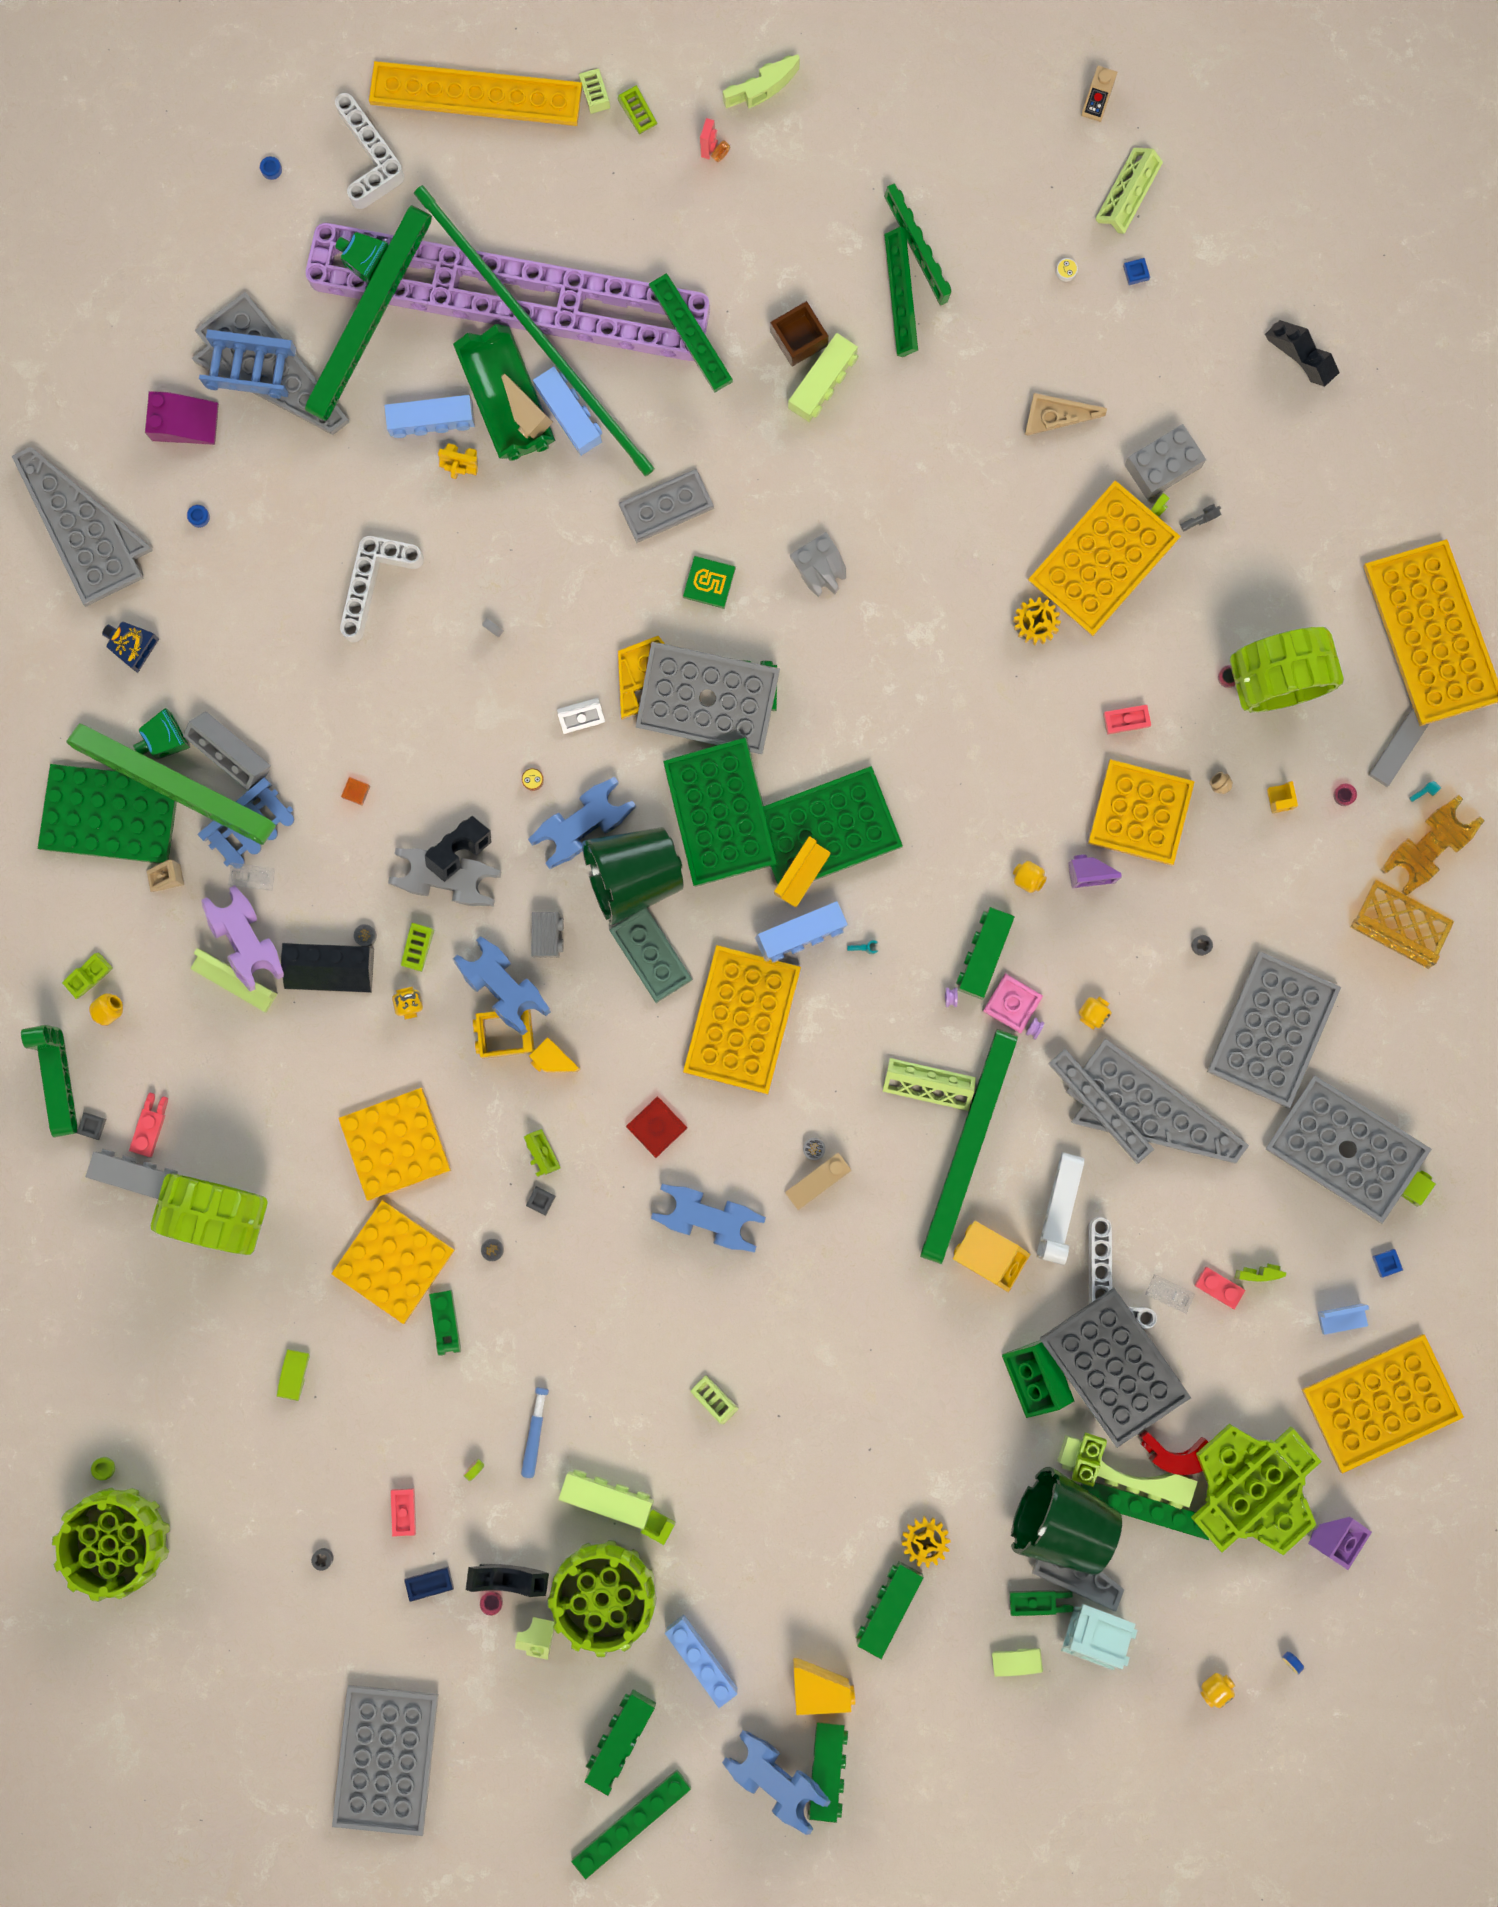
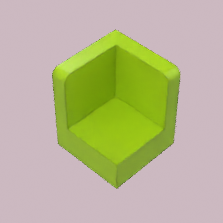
(658, 1527)

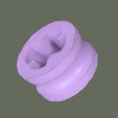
(951, 997)
(1035, 1028)

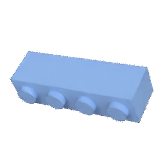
(567, 410)
(429, 416)
(801, 931)
(701, 1661)

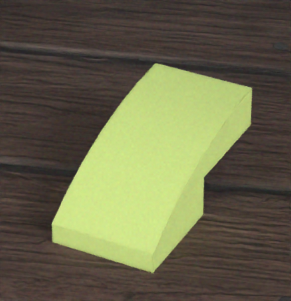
(1017, 1662)

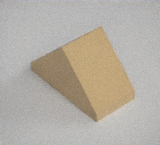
(165, 876)

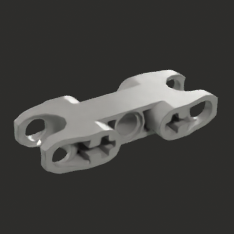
(463, 882)

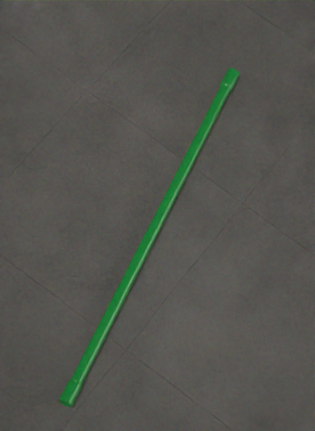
(430, 204)

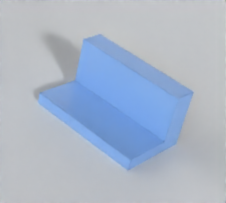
(1343, 1318)

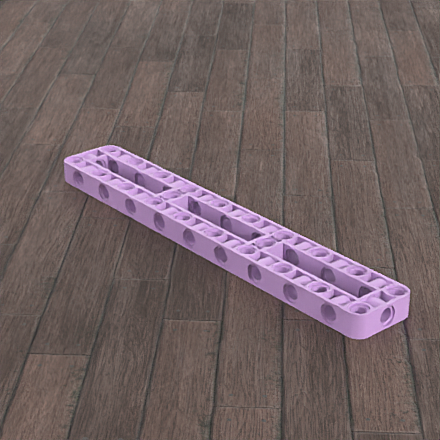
(513, 271)

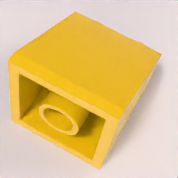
(991, 1256)
(821, 1690)

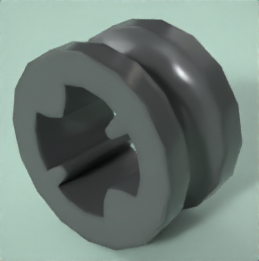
(1203, 938)
(323, 1551)

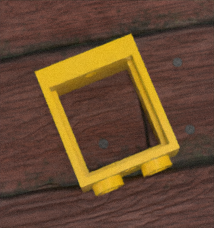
(481, 1044)

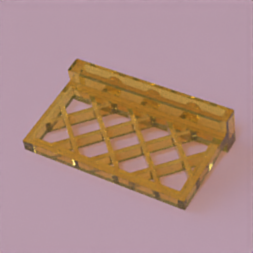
(1399, 941)

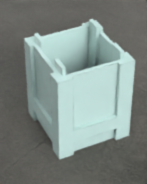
(1099, 1637)

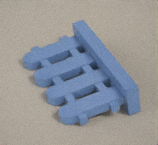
(267, 798)

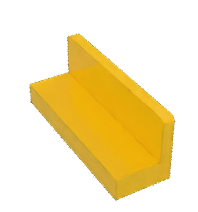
(802, 872)

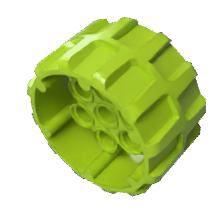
(1286, 669)
(209, 1214)
(75, 1564)
(559, 1604)

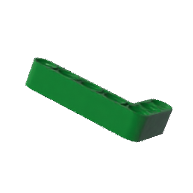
(55, 1077)

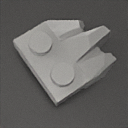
(820, 564)

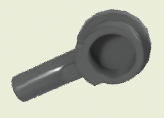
(1210, 513)

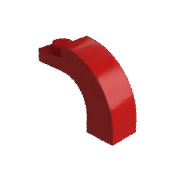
(1177, 1463)

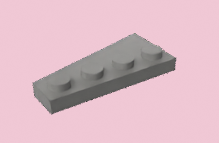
(1096, 1588)

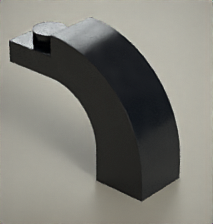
(507, 1578)

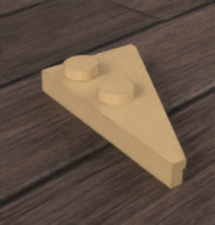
(1052, 413)

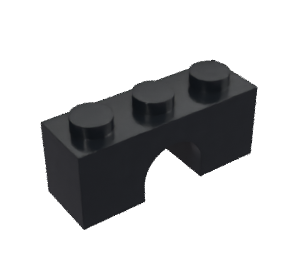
(468, 835)

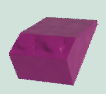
(181, 418)

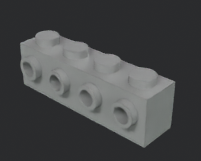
(226, 750)
(126, 1173)

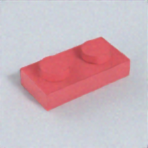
(708, 138)
(1127, 719)
(1219, 1288)
(403, 1512)

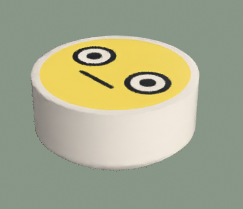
(1066, 269)

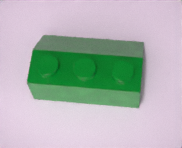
(1037, 1379)

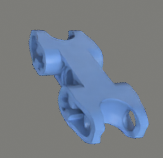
(594, 814)
(491, 973)
(691, 1212)
(788, 1791)

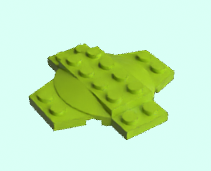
(1256, 1489)

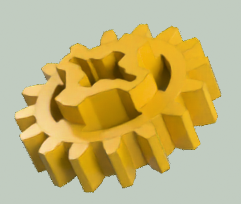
(1044, 625)
(915, 1537)

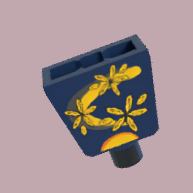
(130, 644)

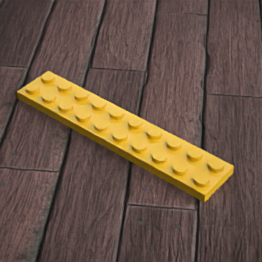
(475, 93)

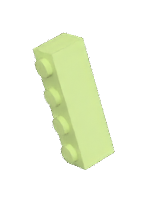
(823, 377)
(606, 1499)

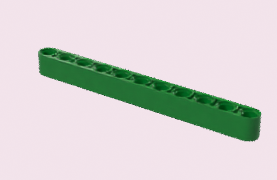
(368, 313)
(969, 1146)

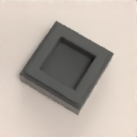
(91, 1126)
(540, 1200)

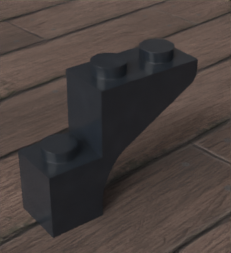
(1299, 345)

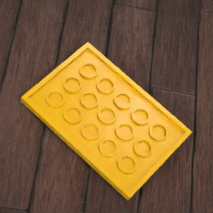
(1104, 558)
(742, 1020)
(1382, 1403)

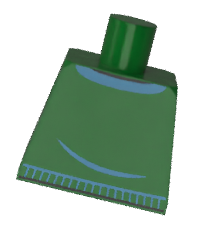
(361, 254)
(161, 736)

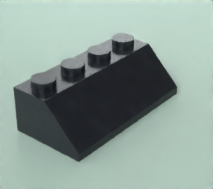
(327, 967)

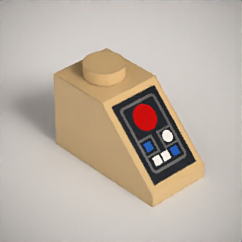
(1099, 93)

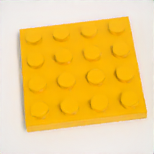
(1141, 812)
(394, 1144)
(393, 1262)

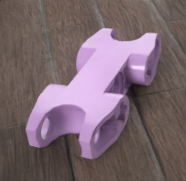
(249, 952)

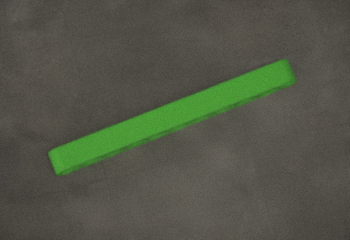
(171, 784)

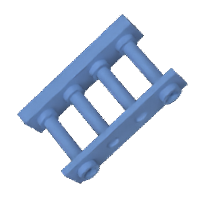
(240, 343)

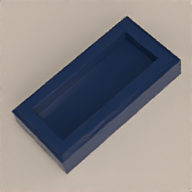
(429, 1584)

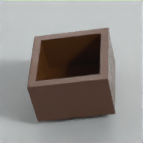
(799, 333)

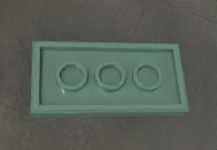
(650, 955)

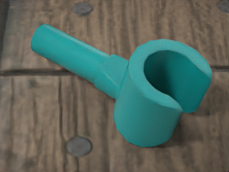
(1432, 788)
(864, 947)

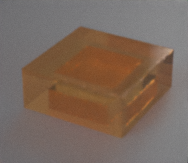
(355, 791)

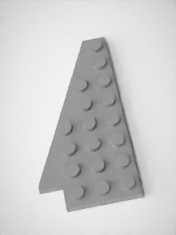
(245, 317)
(89, 539)
(1155, 1108)

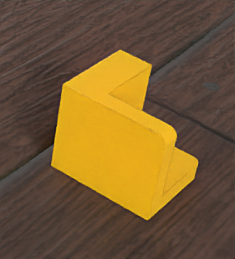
(1282, 797)

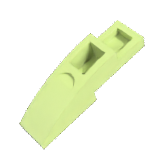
(770, 81)

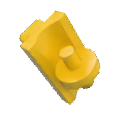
(457, 462)

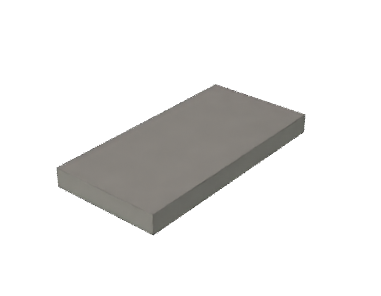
(666, 505)

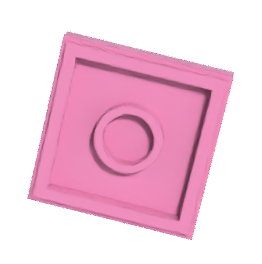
(1012, 1003)

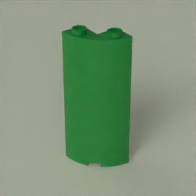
(484, 362)

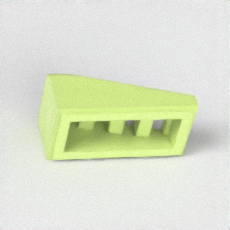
(599, 104)
(722, 1419)

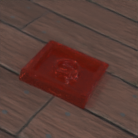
(656, 1127)

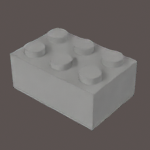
(1165, 462)

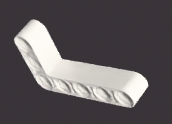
(373, 149)
(368, 579)
(1060, 1208)
(1106, 1261)

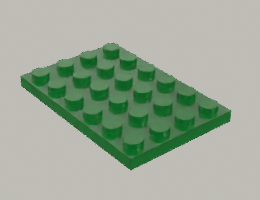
(720, 812)
(841, 815)
(105, 816)

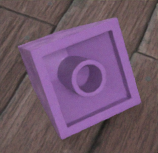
(1091, 872)
(1340, 1540)

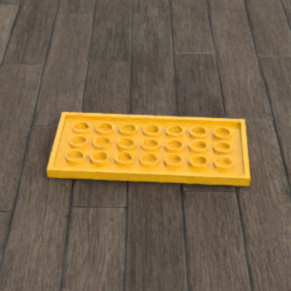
(1433, 632)

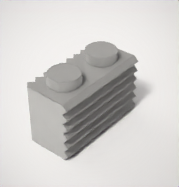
(546, 935)

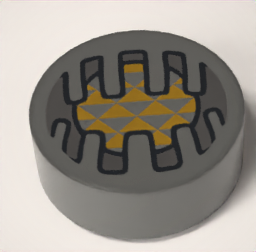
(365, 935)
(492, 1249)

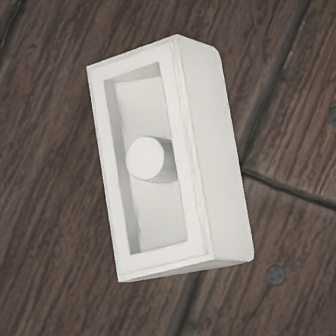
(580, 715)

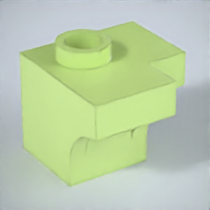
(536, 1639)

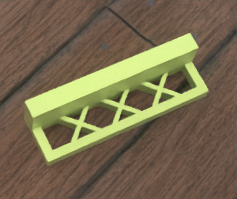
(1134, 189)
(225, 977)
(930, 1080)

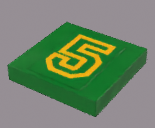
(709, 582)

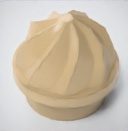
(1221, 783)

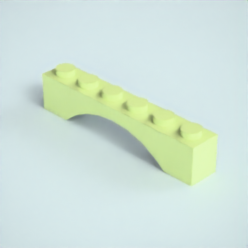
(1169, 1486)

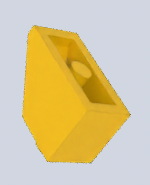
(551, 1058)

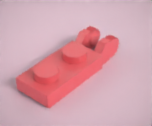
(149, 1127)

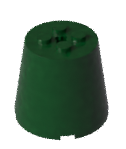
(632, 871)
(1065, 1524)

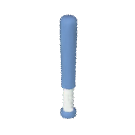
(533, 1440)

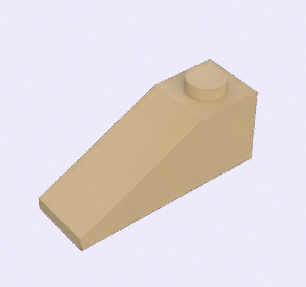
(526, 413)
(818, 1181)

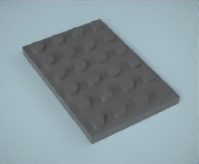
(1115, 1367)

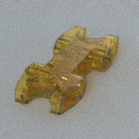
(1419, 857)

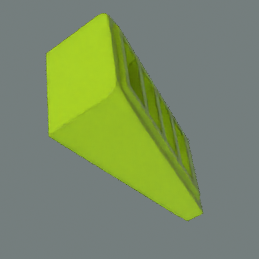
(635, 92)
(409, 944)

